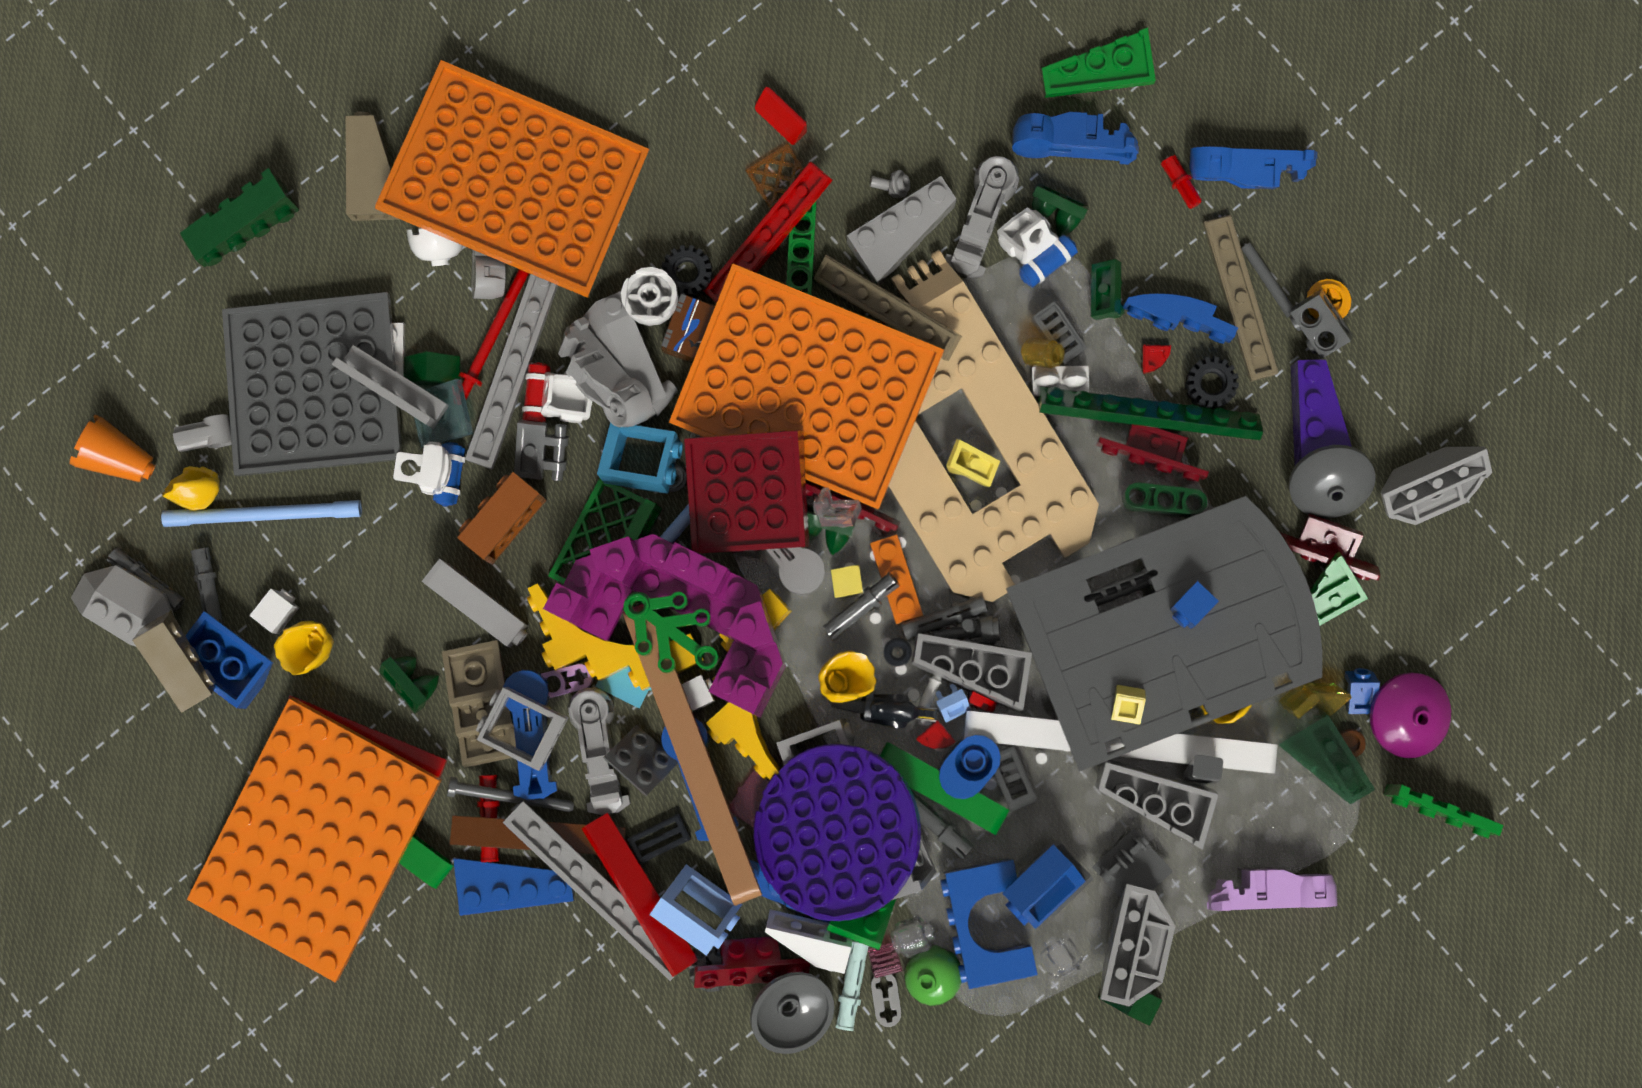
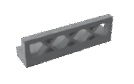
(392, 386)

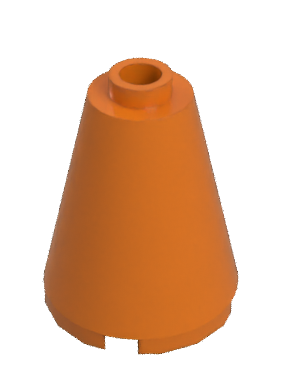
(111, 452)

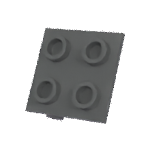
(640, 760)
(1132, 863)

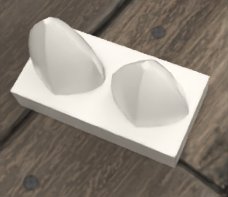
(1062, 377)

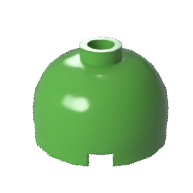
(933, 976)

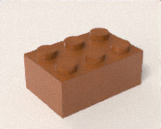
(501, 518)

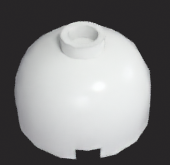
(432, 247)
(649, 296)

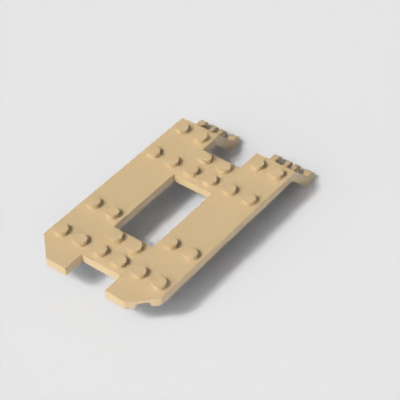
(1051, 489)

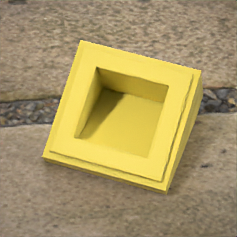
(847, 581)
(1128, 704)

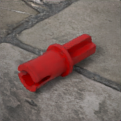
(1181, 181)

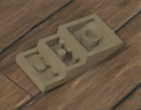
(471, 680)

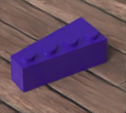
(1315, 409)

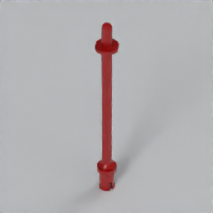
(471, 377)

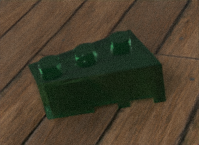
(1328, 757)

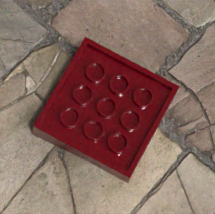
(747, 492)

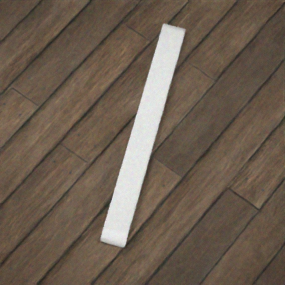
(1174, 749)

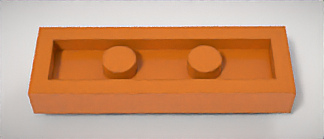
(891, 559)

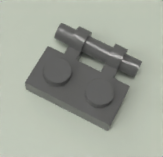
(531, 449)

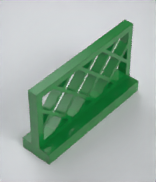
(640, 526)

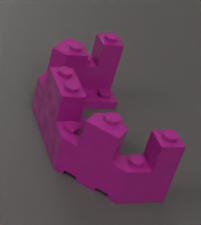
(601, 582)

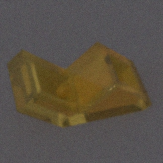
(1324, 695)

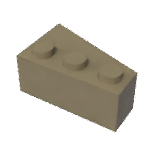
(174, 661)

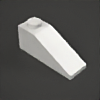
(810, 940)

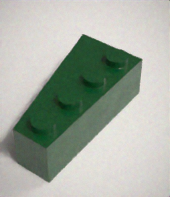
(240, 220)

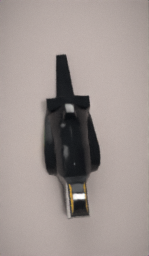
(888, 710)

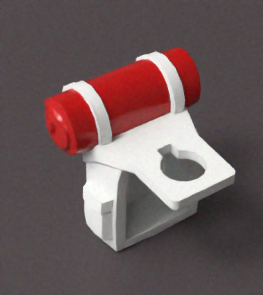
(553, 396)

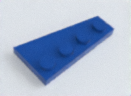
(500, 887)

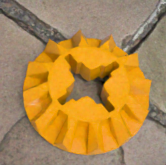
(1336, 292)

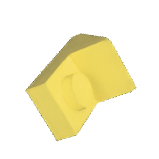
(972, 463)

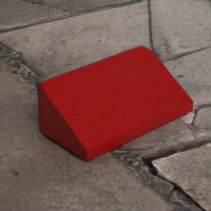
(781, 116)

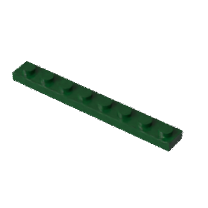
(1149, 413)

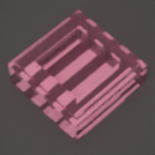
(884, 961)

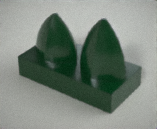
(1069, 212)
(1106, 290)
(835, 536)
(413, 692)

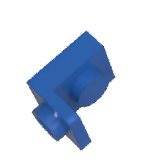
(1362, 688)

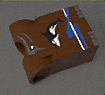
(687, 328)

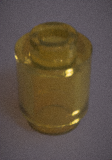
(1042, 353)

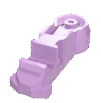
(1274, 890)

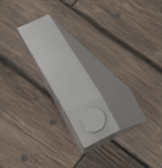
(624, 342)

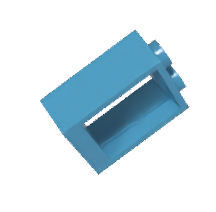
(613, 450)

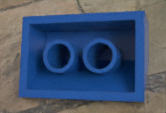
(234, 663)

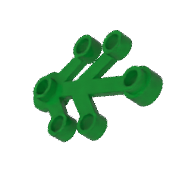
(667, 628)

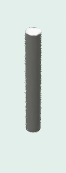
(1267, 279)

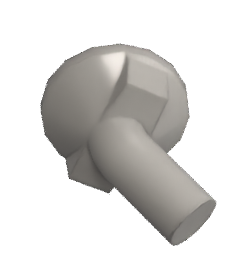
(897, 185)

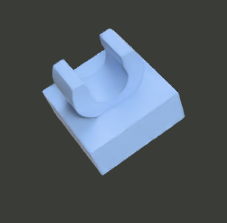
(953, 704)

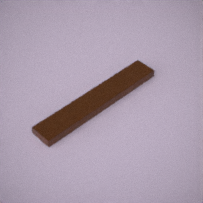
(494, 833)

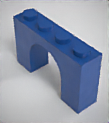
(981, 965)

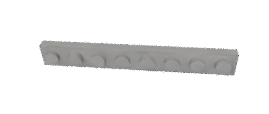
(511, 372)
(582, 879)

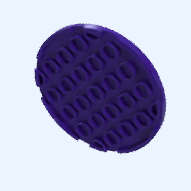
(837, 832)

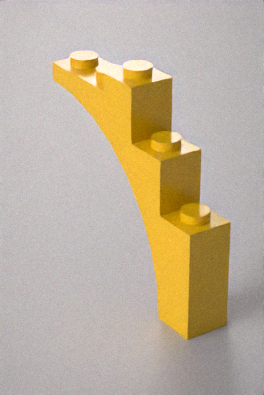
(604, 658)
(740, 724)

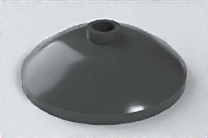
(1331, 471)
(798, 1023)

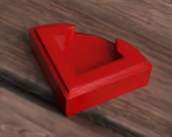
(1154, 357)
(982, 702)
(936, 737)

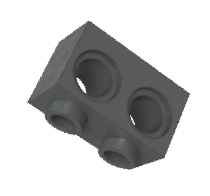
(1328, 320)

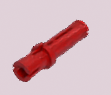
(488, 809)

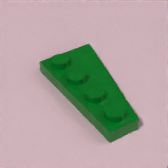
(1109, 67)
(1403, 796)

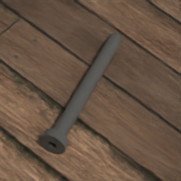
(505, 795)

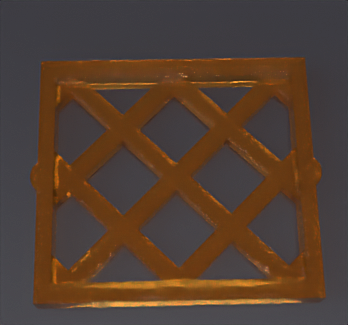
(769, 159)

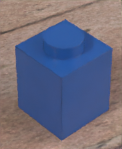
(1193, 606)

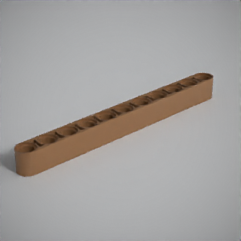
(698, 770)

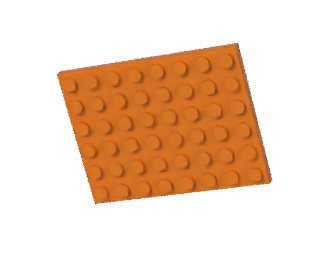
(512, 178)
(812, 367)
(314, 839)

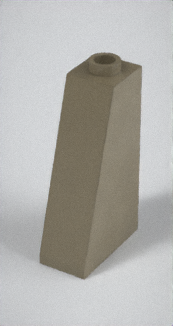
(366, 167)

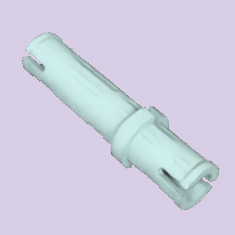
(851, 991)

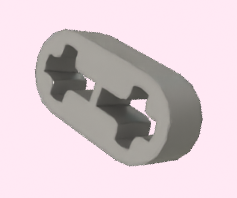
(893, 998)

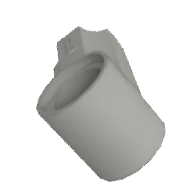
(211, 433)

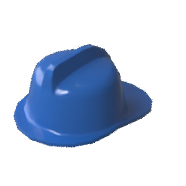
(969, 766)

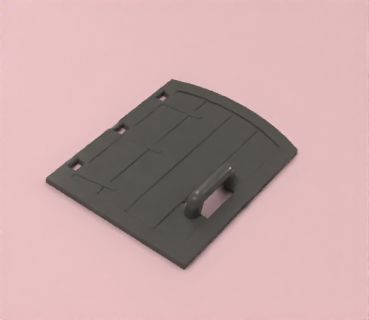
(1225, 662)

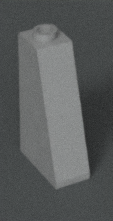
(476, 603)

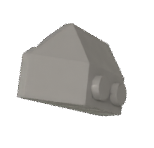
(1435, 483)
(119, 601)
(1136, 947)

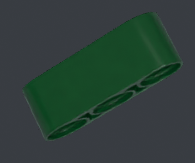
(1177, 495)

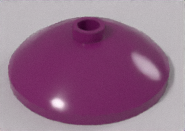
(1397, 710)

